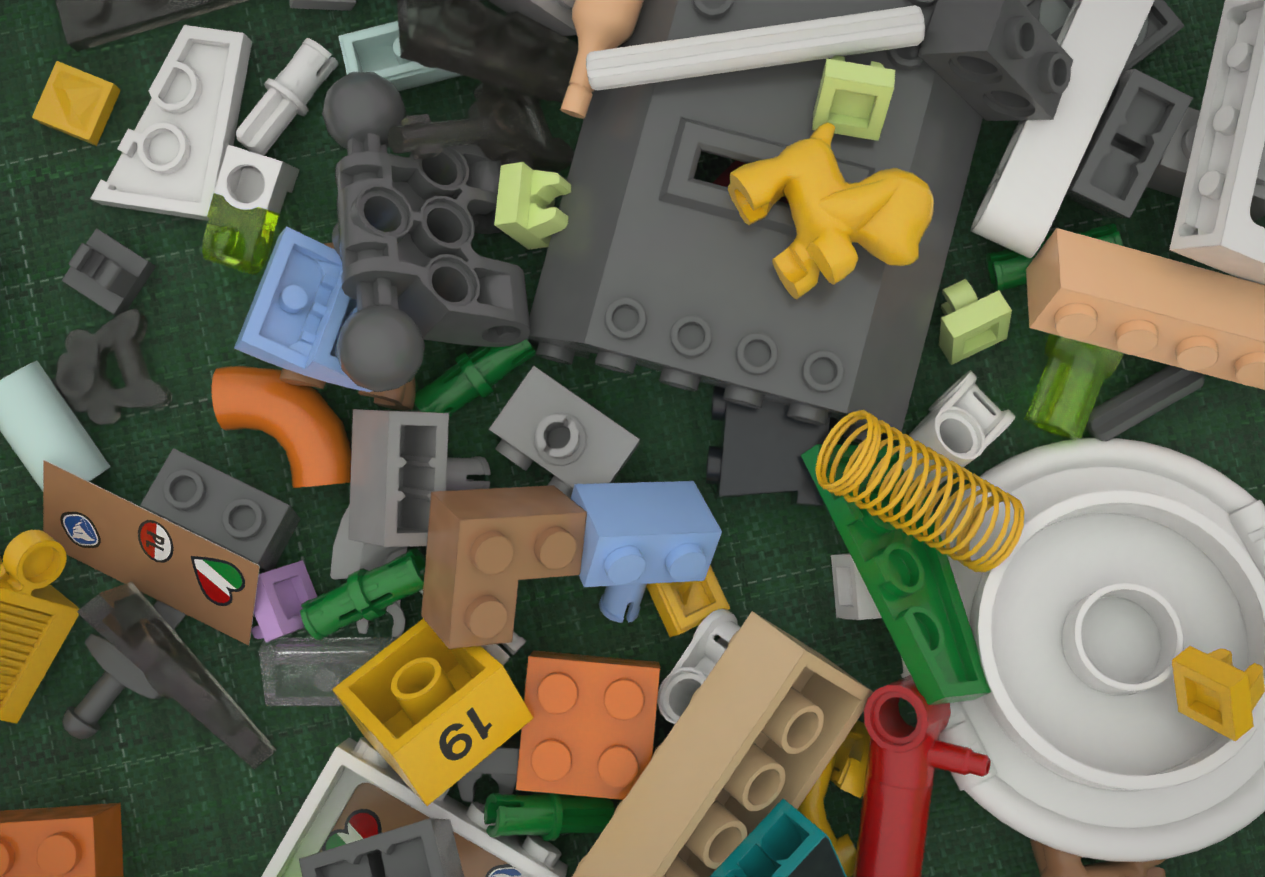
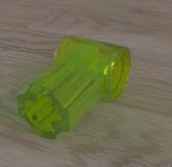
(1070, 385)

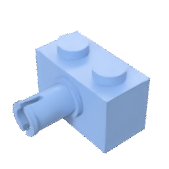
(642, 538)

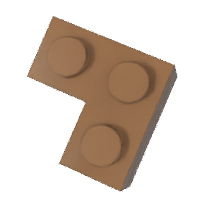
(482, 548)

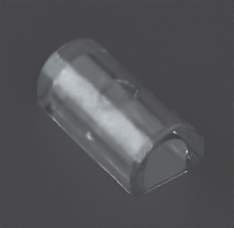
(308, 669)

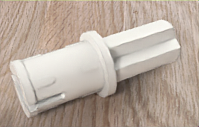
(286, 97)

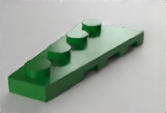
(910, 589)

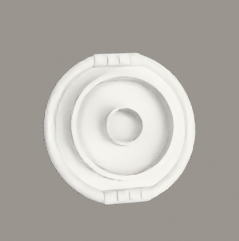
(1077, 636)

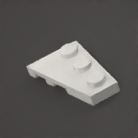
(184, 132)

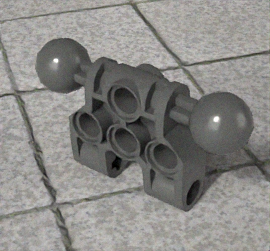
(409, 240)

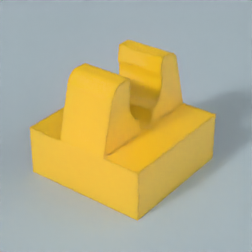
(1216, 691)

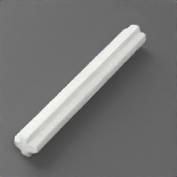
(755, 48)

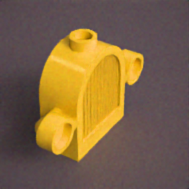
(32, 617)

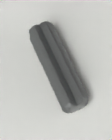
(1142, 401)

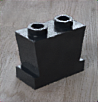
(762, 451)

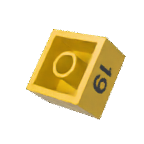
(432, 708)

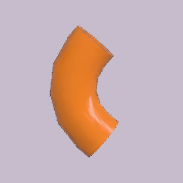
(289, 413)

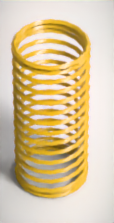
(973, 518)

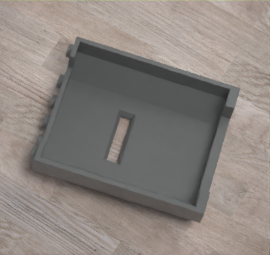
(681, 285)

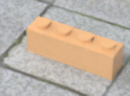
(1148, 307)

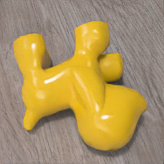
(879, 213)

